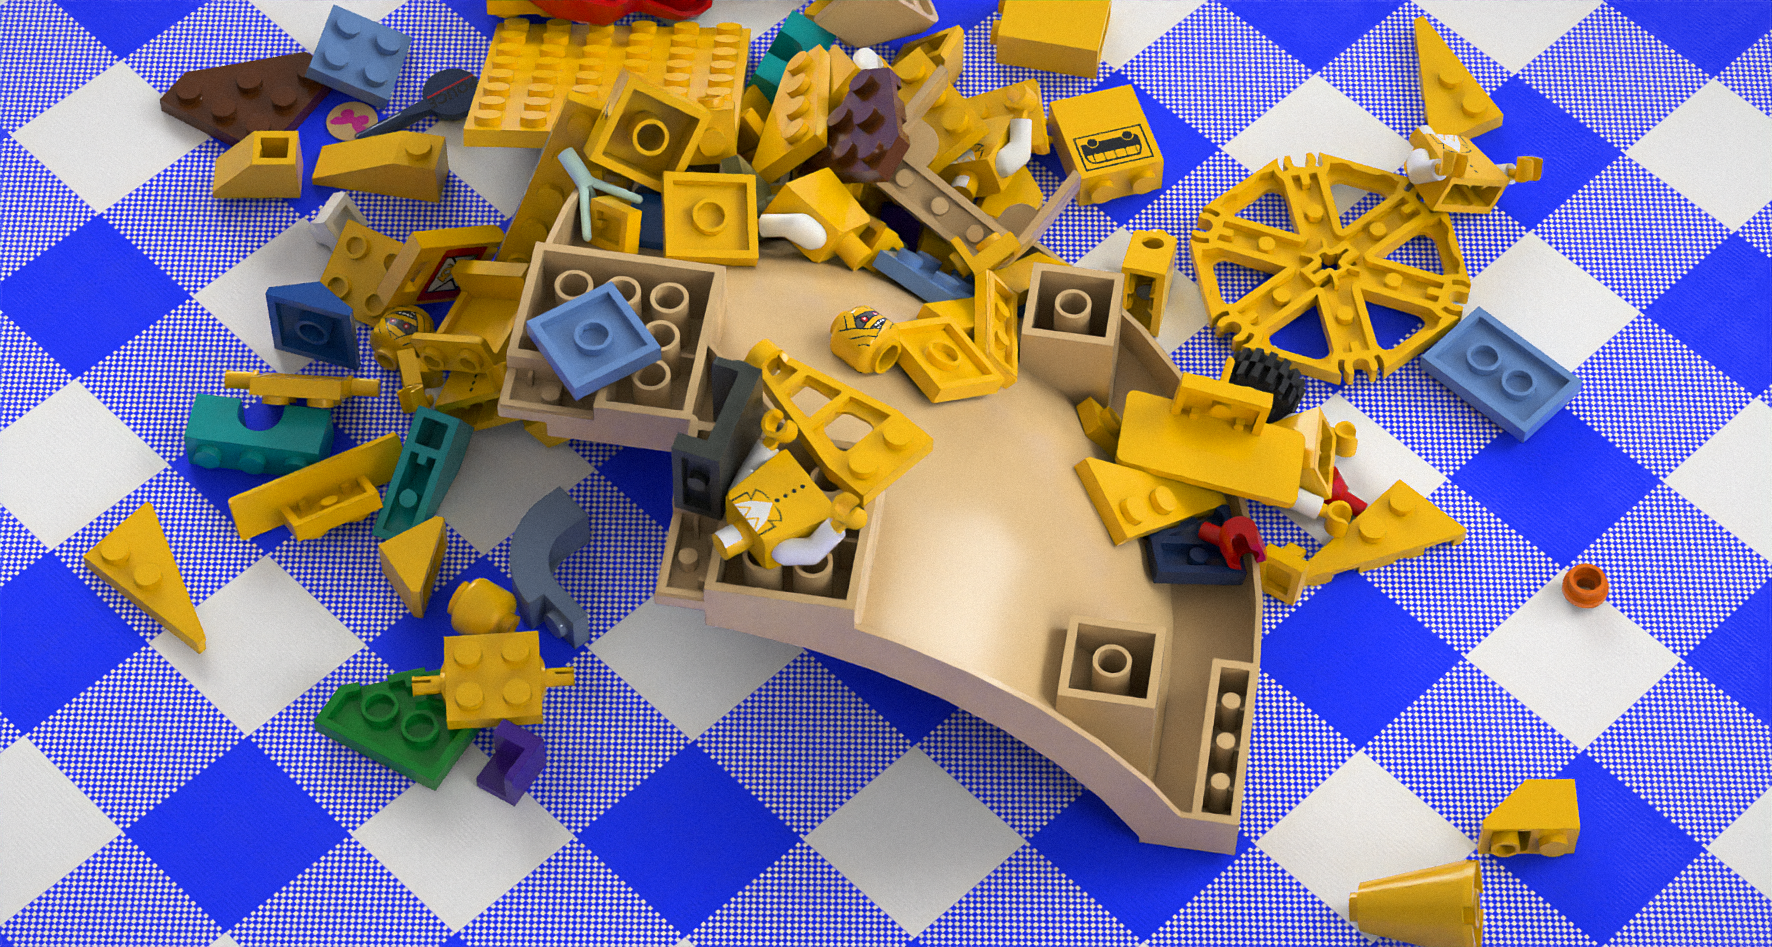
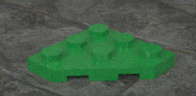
(396, 727)

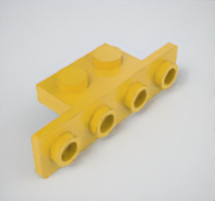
(320, 494)

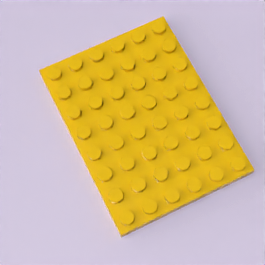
(538, 63)

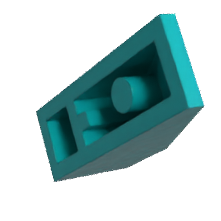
(423, 471)

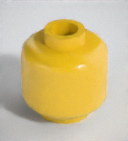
(482, 608)

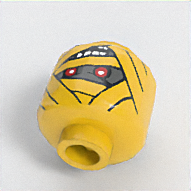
(395, 331)
(865, 340)

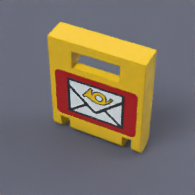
(440, 251)

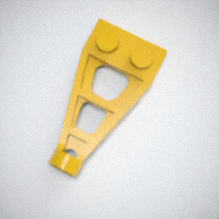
(872, 462)

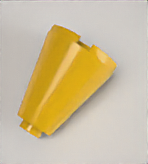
(1424, 906)

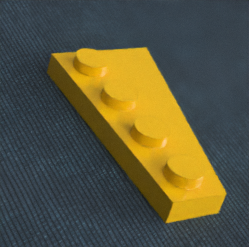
(797, 116)

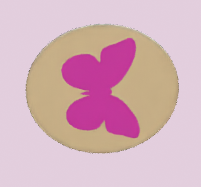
(350, 119)

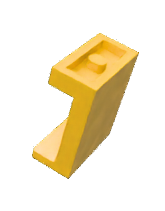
(479, 322)

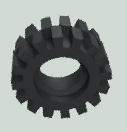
(1269, 376)

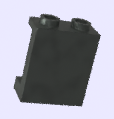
(707, 468)

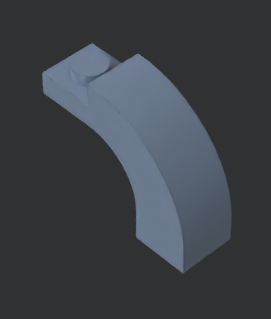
(540, 543)

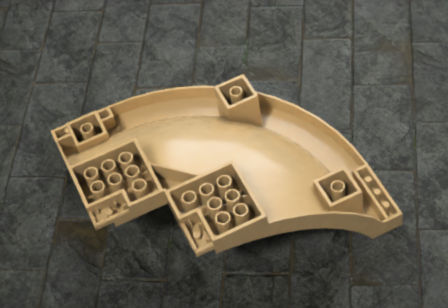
(977, 563)

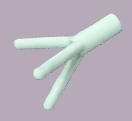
(586, 185)

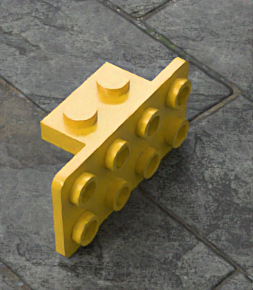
(1213, 440)

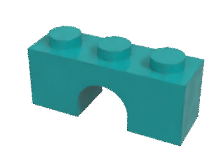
(795, 36)
(219, 437)

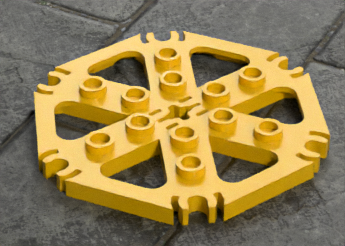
(1320, 239)

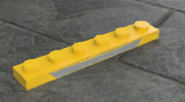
(549, 181)

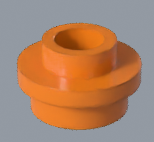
(1585, 576)

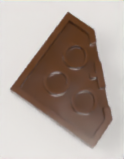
(246, 97)
(865, 131)

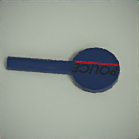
(444, 95)

